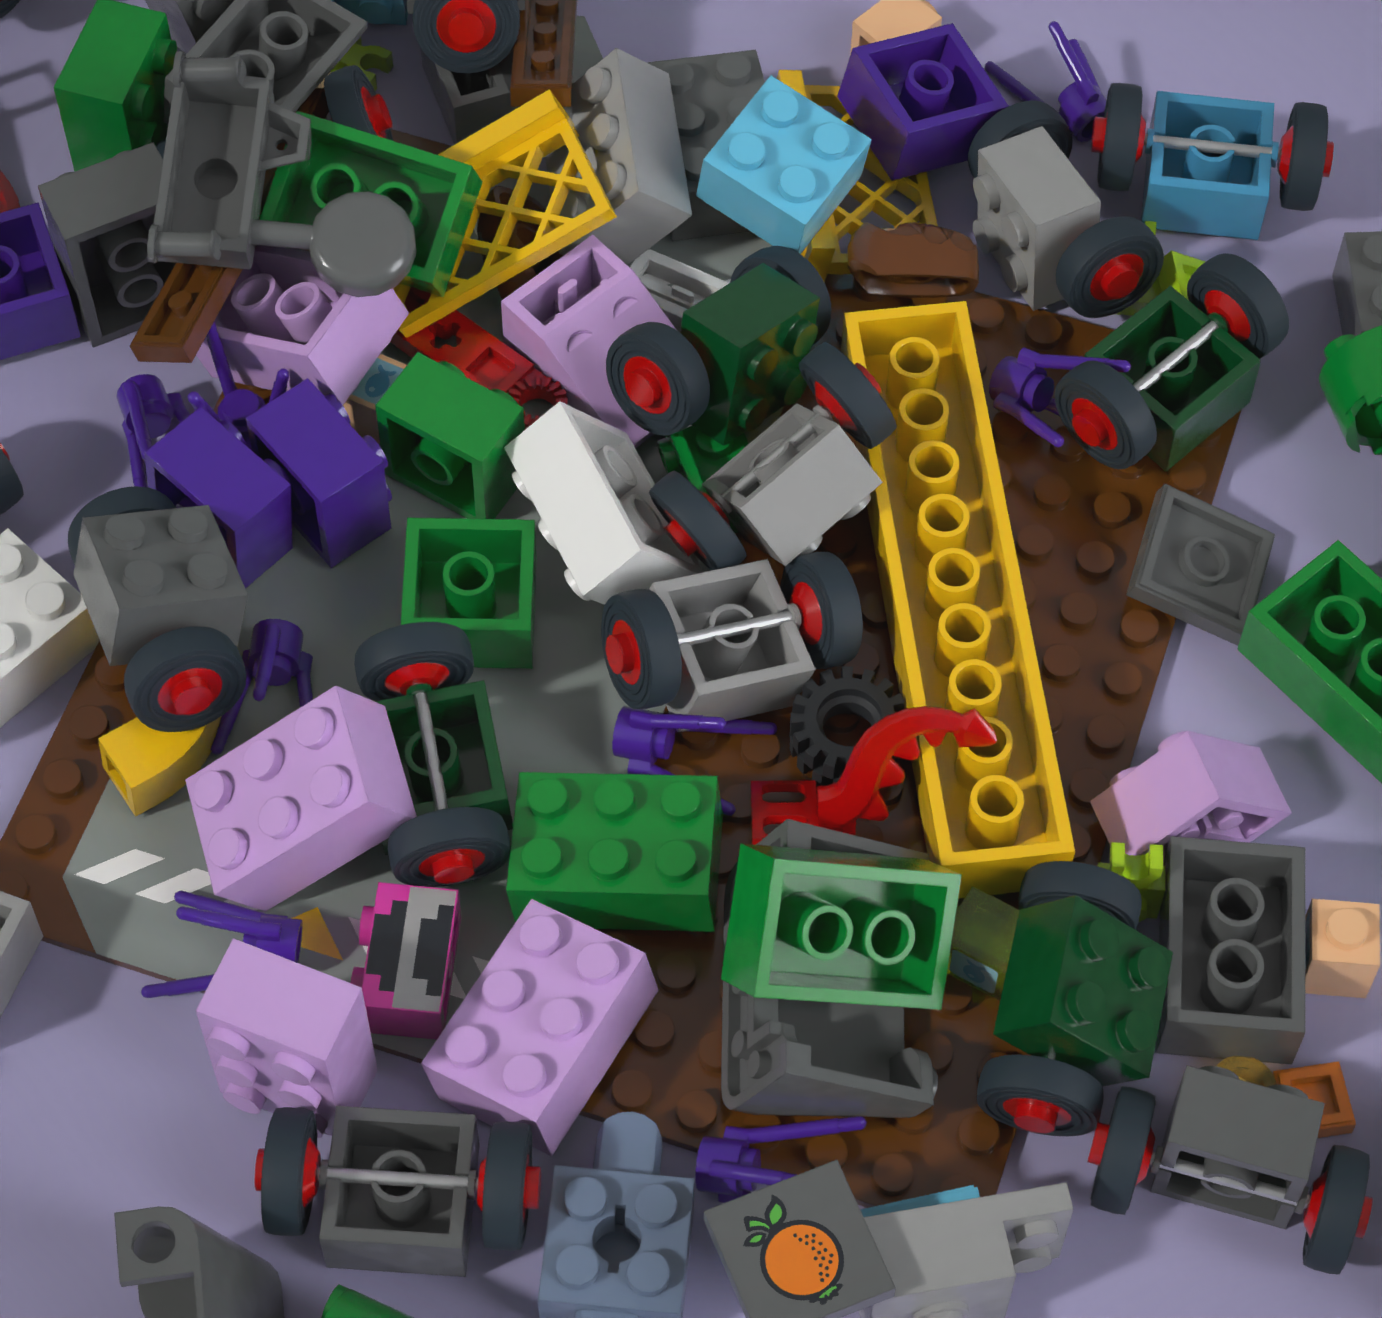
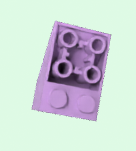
(571, 319)

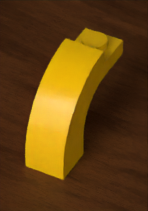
(153, 763)

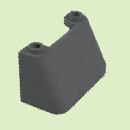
(819, 1054)

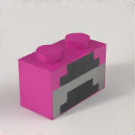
(408, 959)

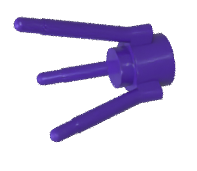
(1079, 100)
(1023, 387)
(236, 402)
(146, 416)
(271, 660)
(651, 735)
(265, 931)
(732, 1168)

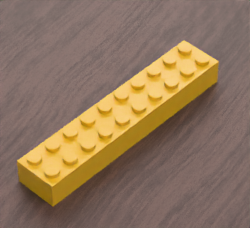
(958, 600)

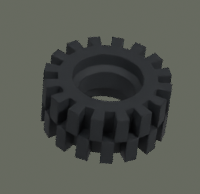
(829, 699)

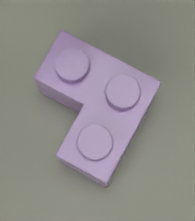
(1191, 791)

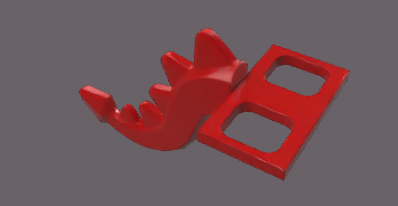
(867, 771)

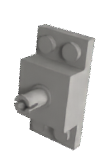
(967, 1252)

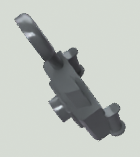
(213, 184)

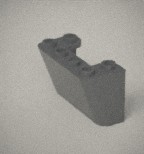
(192, 1269)

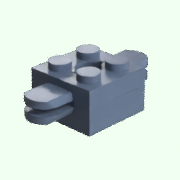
(618, 1230)

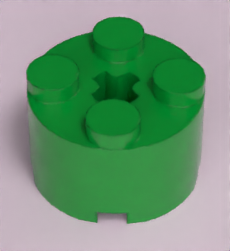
(1354, 387)

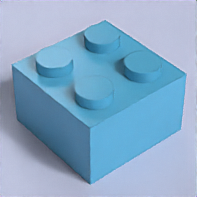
(783, 166)

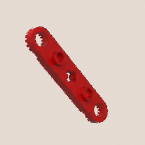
(479, 356)

